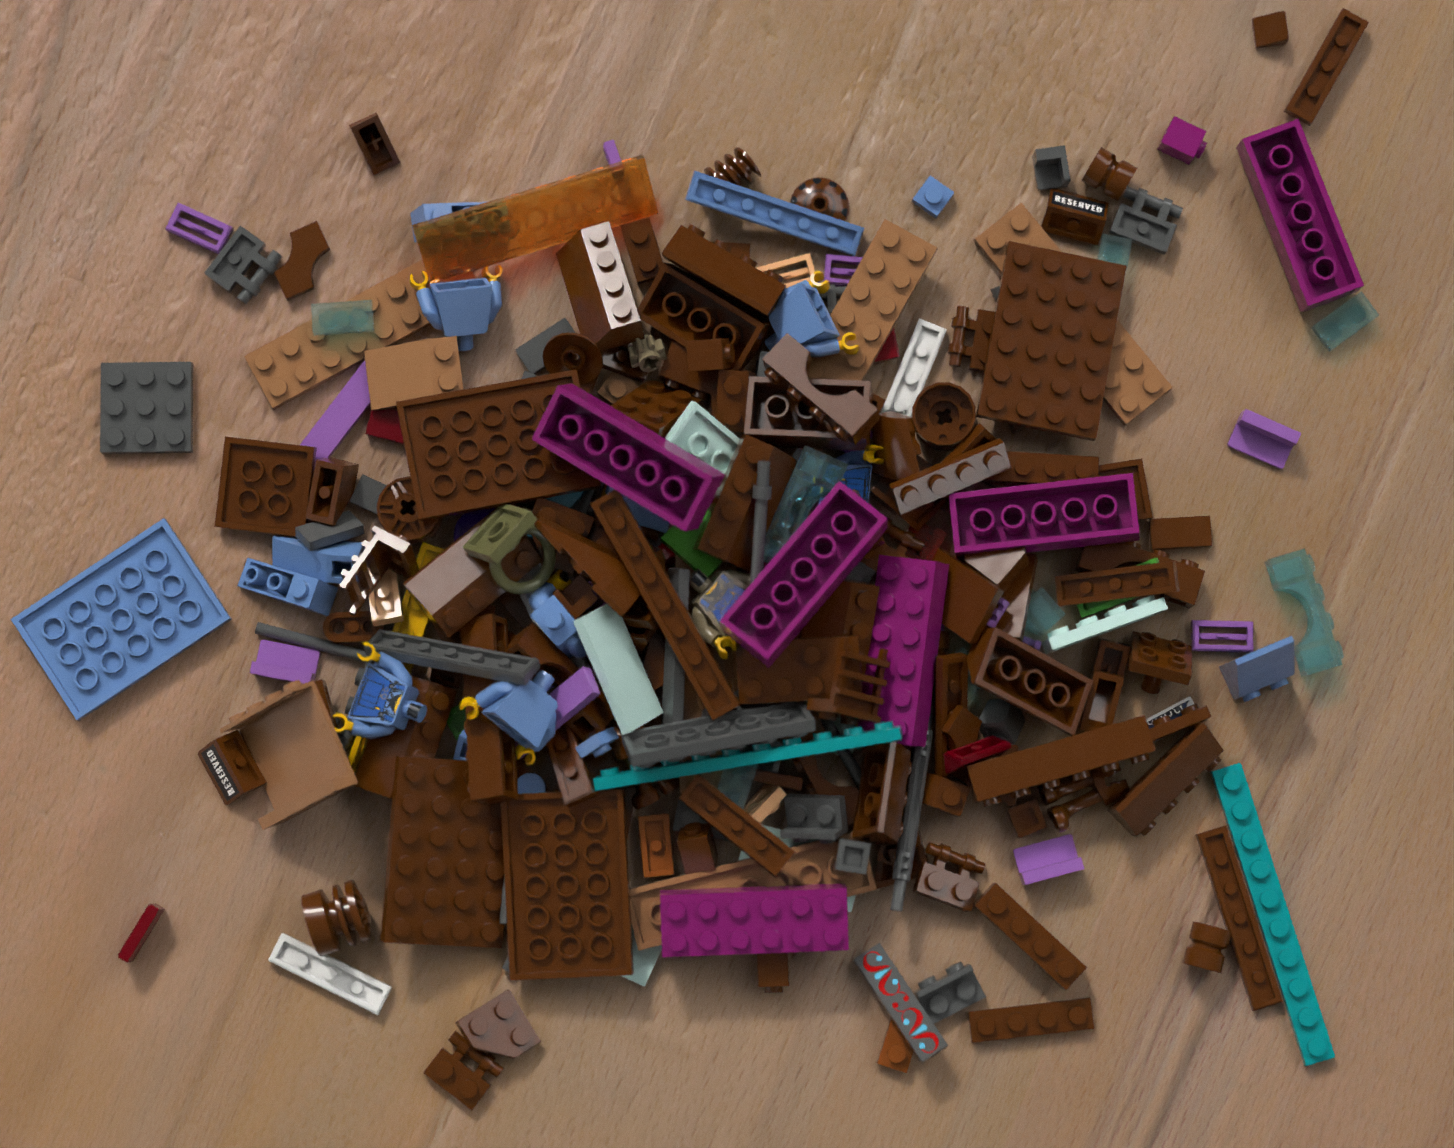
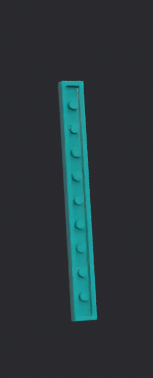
(760, 753)
(1272, 914)

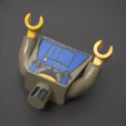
(712, 602)

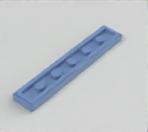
(774, 213)

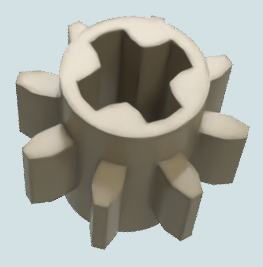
(647, 353)

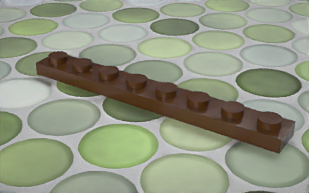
(665, 604)

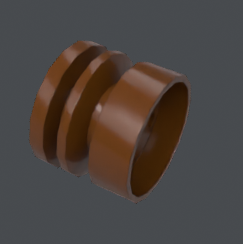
(939, 399)
(391, 512)
(334, 918)

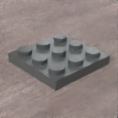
(146, 407)

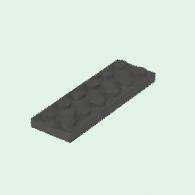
(706, 736)

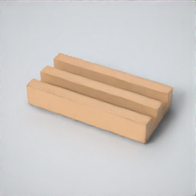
(791, 262)

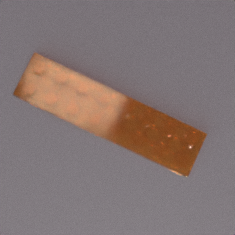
(534, 219)

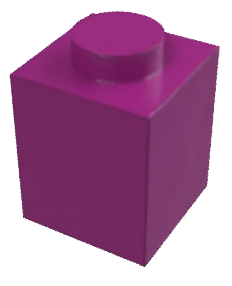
(1183, 141)

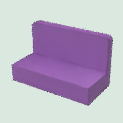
(1263, 439)
(285, 662)
(1047, 859)

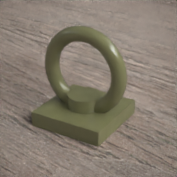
(500, 536)

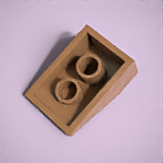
(412, 371)

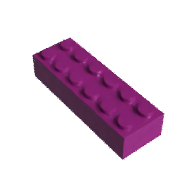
(1299, 215)
(628, 457)
(1045, 515)
(803, 574)
(909, 628)
(754, 920)

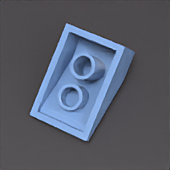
(1260, 669)

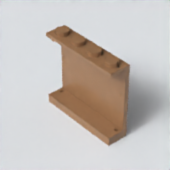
(294, 750)

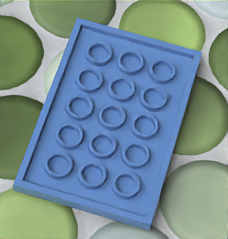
(121, 619)

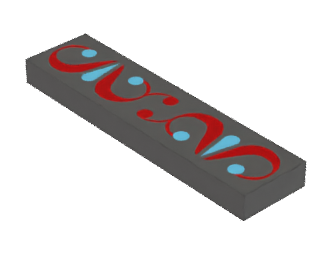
(900, 1003)

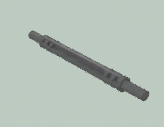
(910, 818)

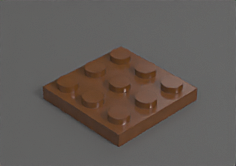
(264, 486)

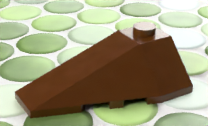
(590, 559)

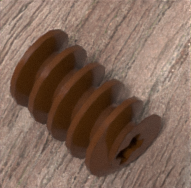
(734, 168)

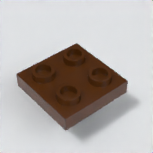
(1159, 660)

